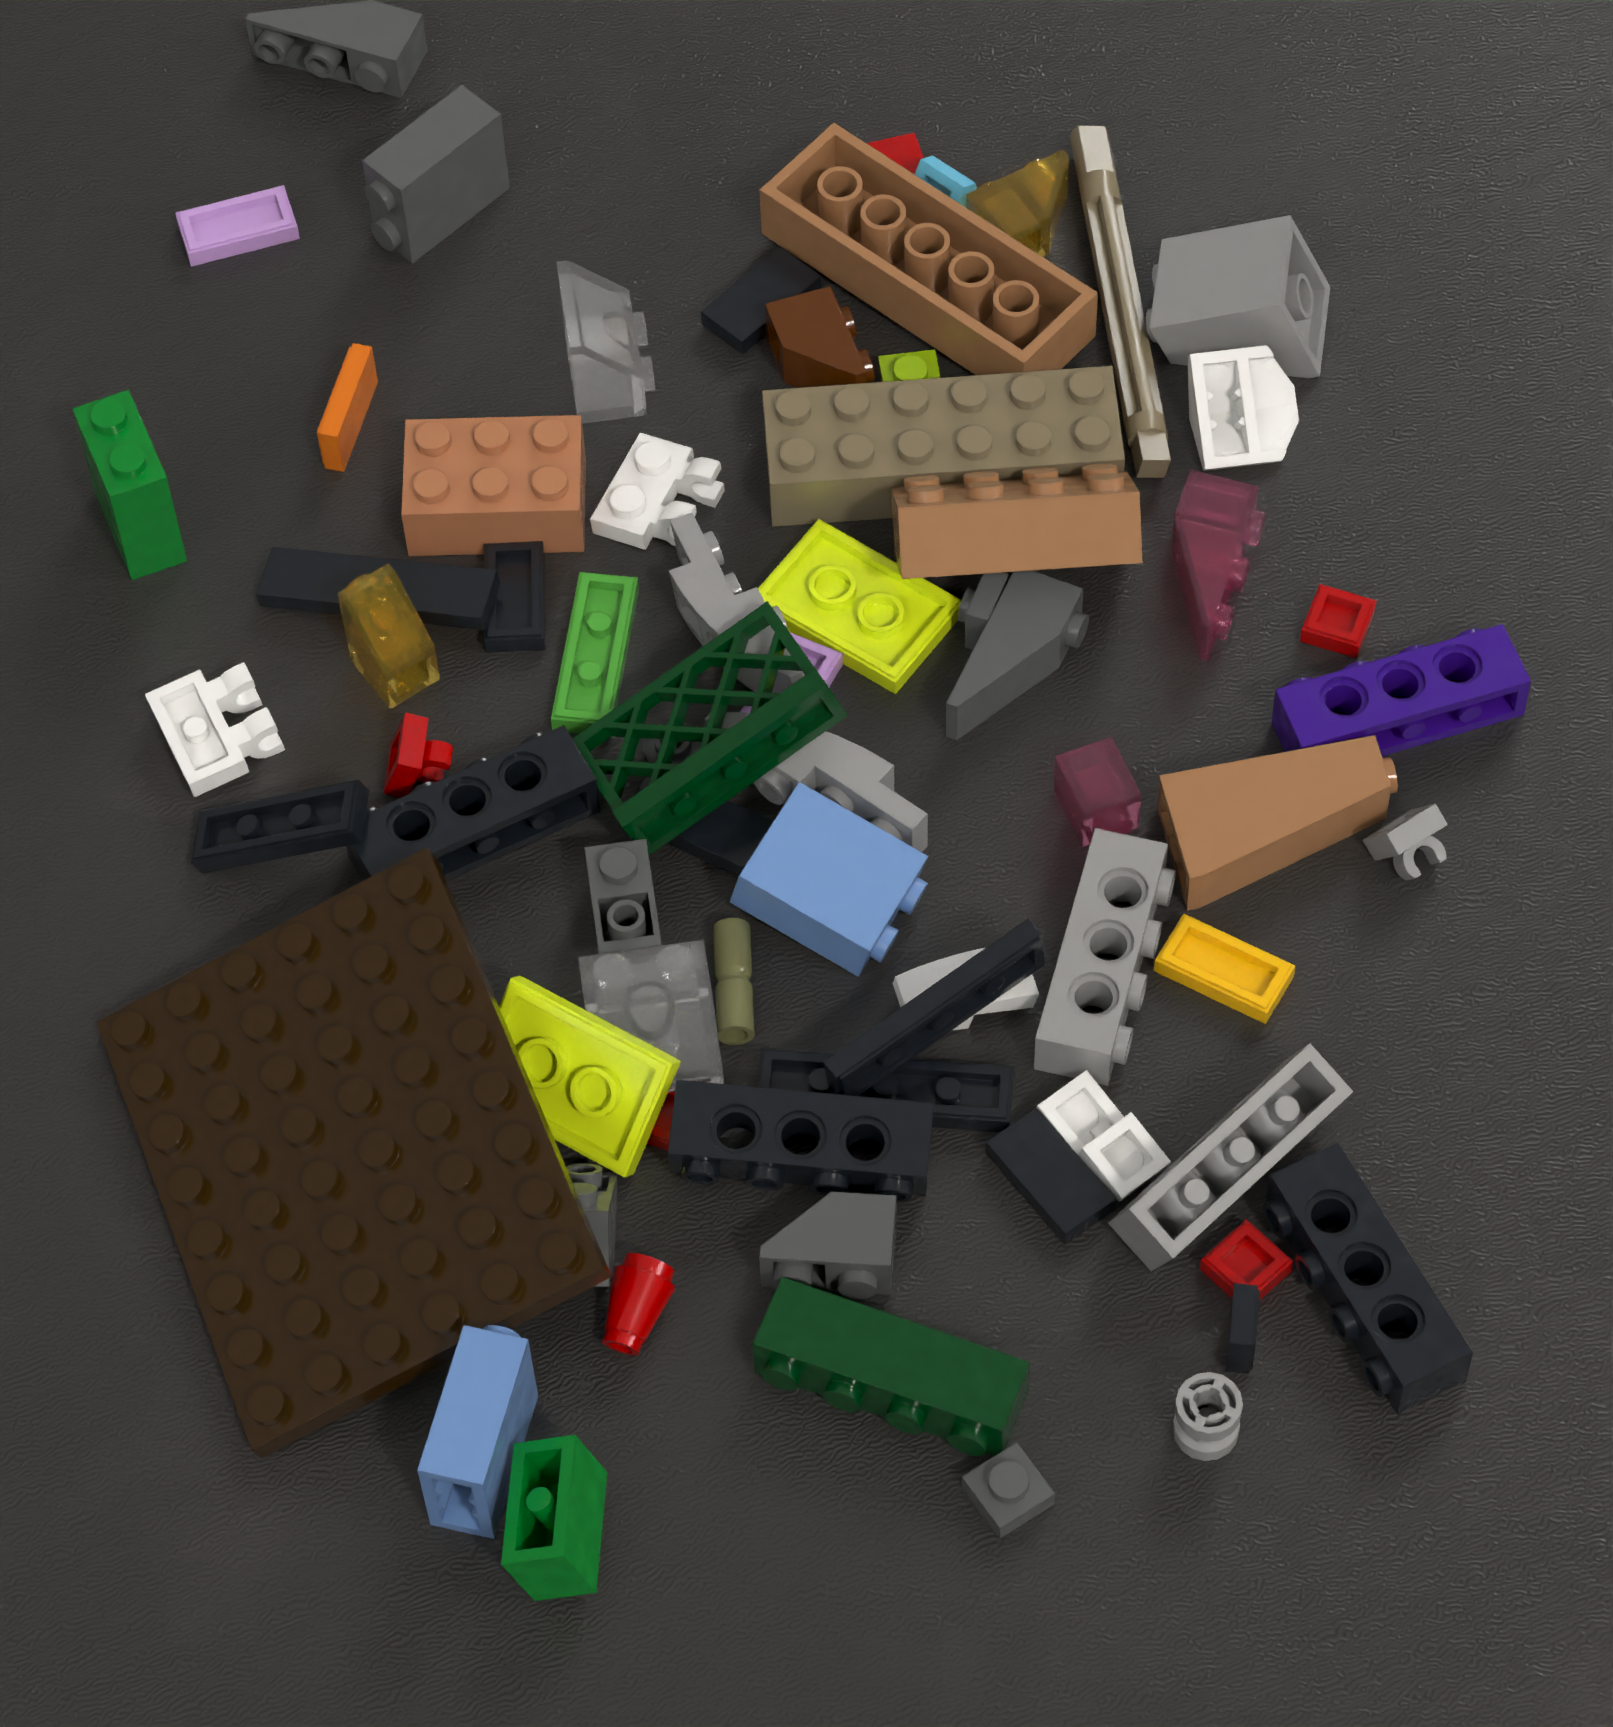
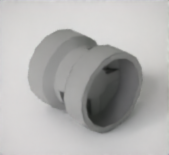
(1206, 1432)

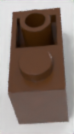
(815, 341)

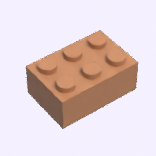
(493, 484)

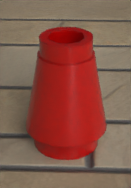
(636, 1301)

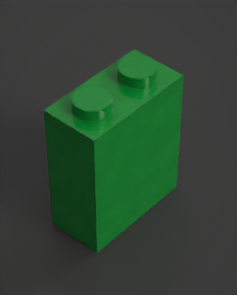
(130, 484)

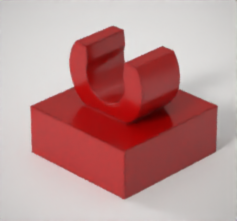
(414, 757)

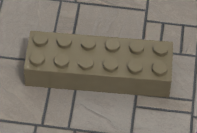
(846, 445)

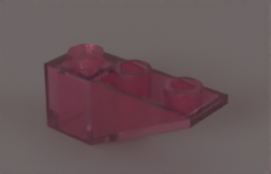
(1208, 548)

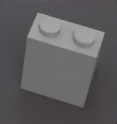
(1241, 291)

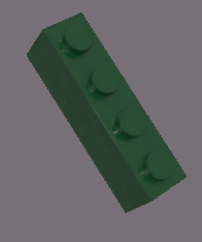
(890, 1368)

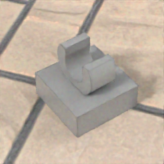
(1405, 835)

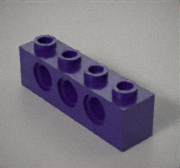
(1489, 692)

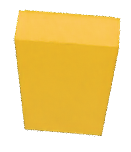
(1224, 968)

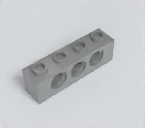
(1114, 871)
(1230, 1157)

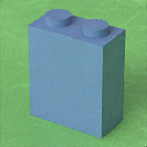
(831, 880)
(474, 1429)

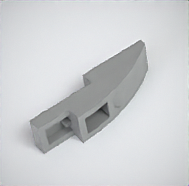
(715, 600)
(849, 778)

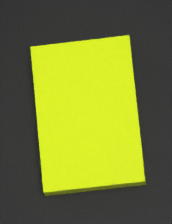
(859, 605)
(589, 1076)

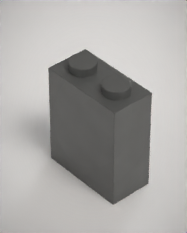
(436, 174)

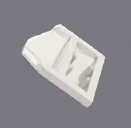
(1240, 407)

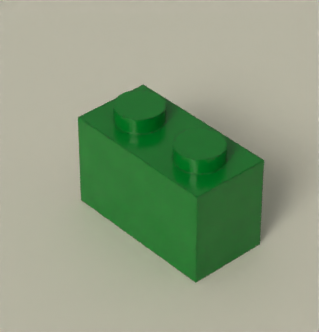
(554, 1518)

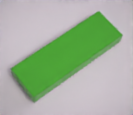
(595, 650)

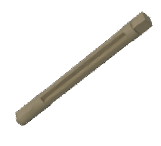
(1121, 301)

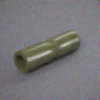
(733, 974)

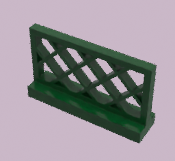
(727, 757)

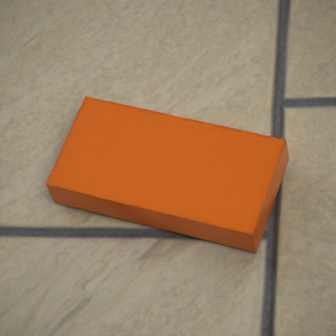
(347, 407)

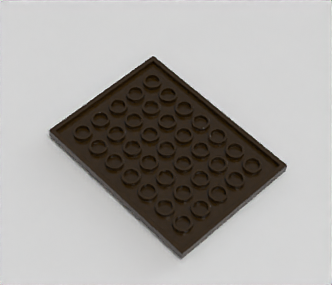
(349, 1152)

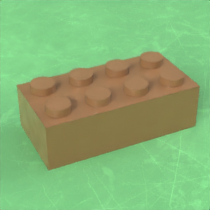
(1016, 522)

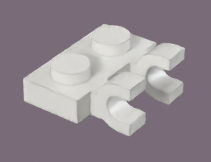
(643, 491)
(198, 734)

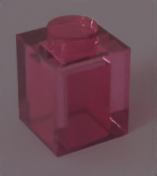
(1097, 790)

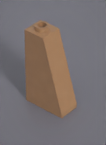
(1268, 812)

